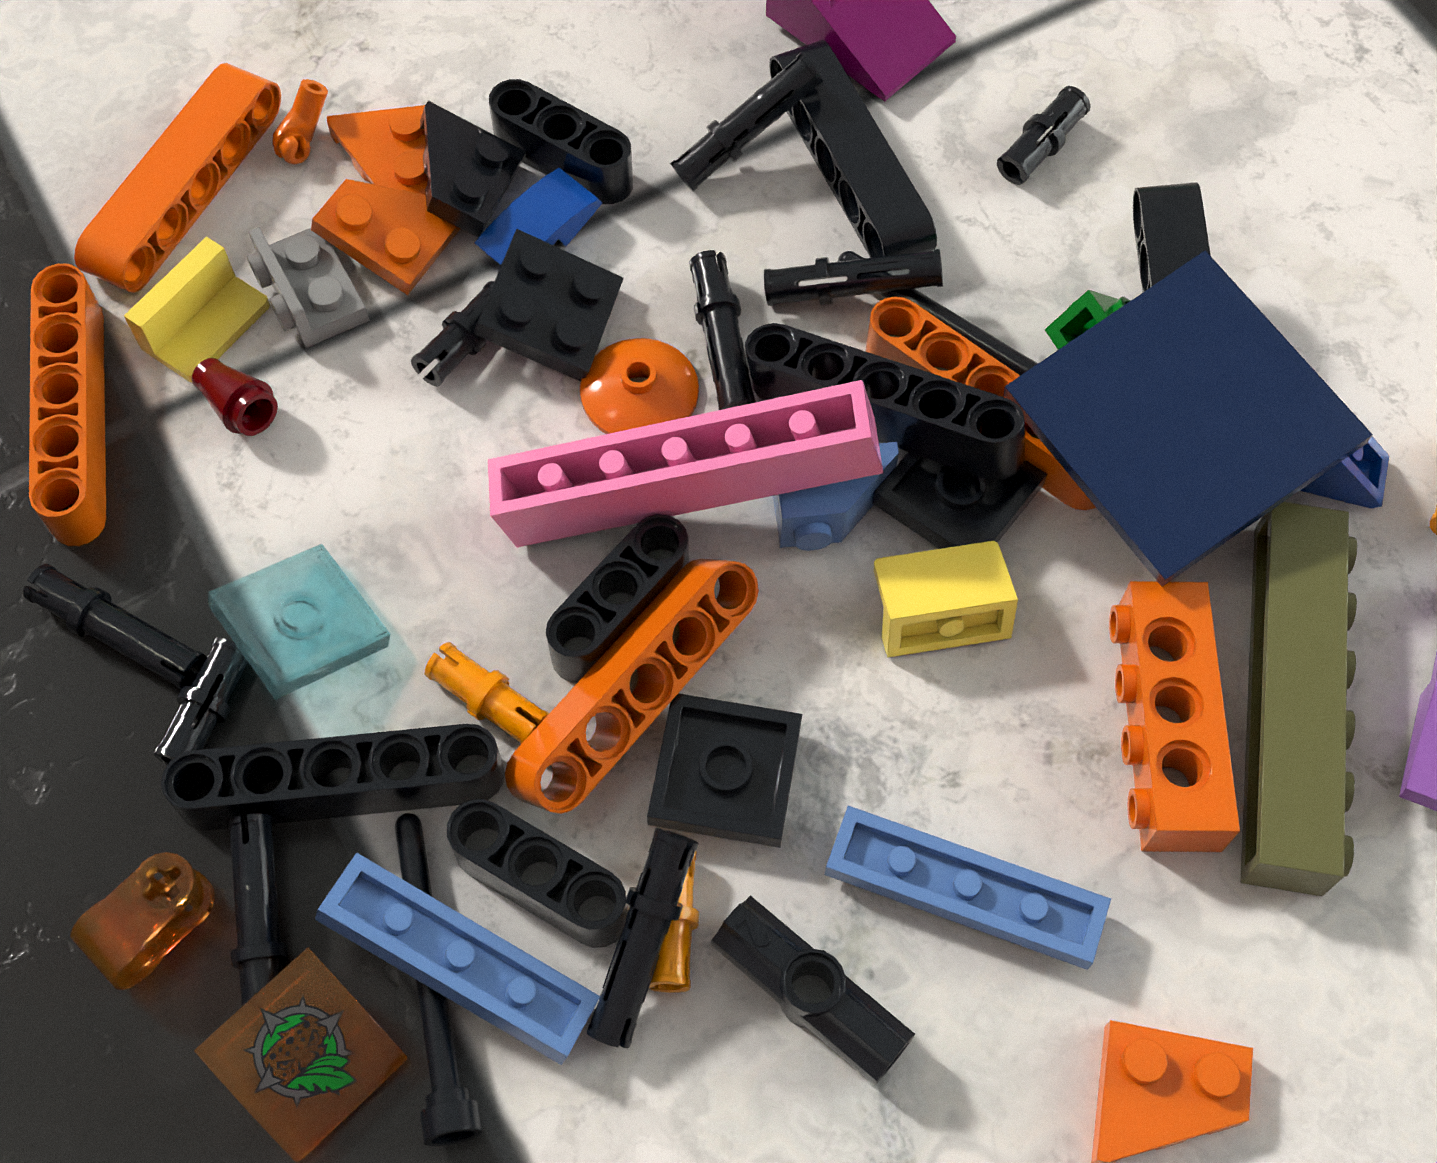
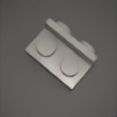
(309, 285)

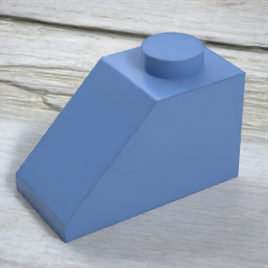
(829, 512)

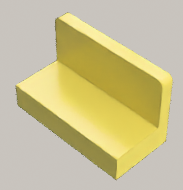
(195, 310)
(945, 598)

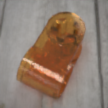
(140, 921)

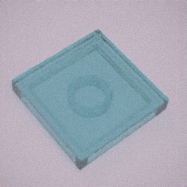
(298, 620)

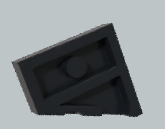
(465, 169)

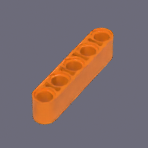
(177, 178)
(930, 343)
(67, 406)
(606, 691)

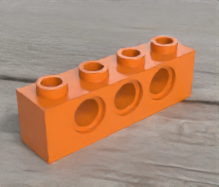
(1182, 624)

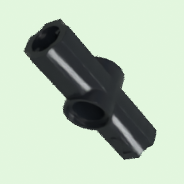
(846, 1021)

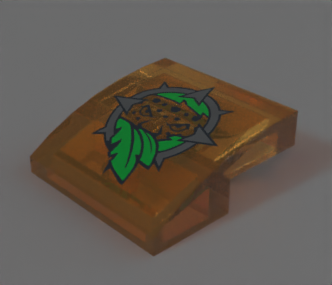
(301, 1055)

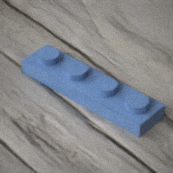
(968, 887)
(457, 958)

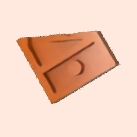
(384, 146)
(384, 231)
(1166, 1090)

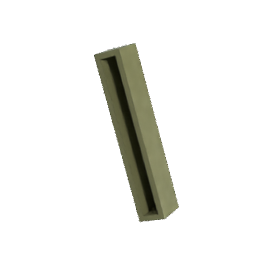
(1298, 702)

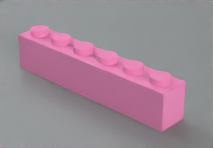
(686, 465)

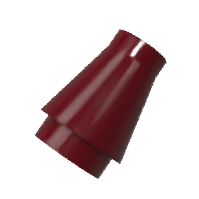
(237, 398)

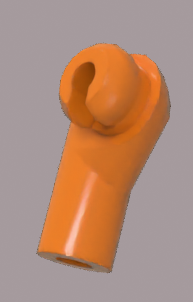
(297, 129)

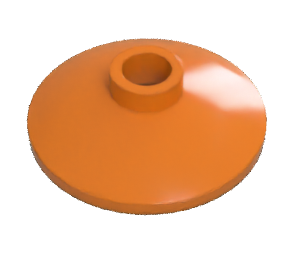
(620, 404)

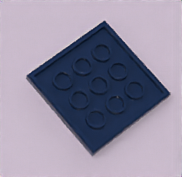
(1186, 417)

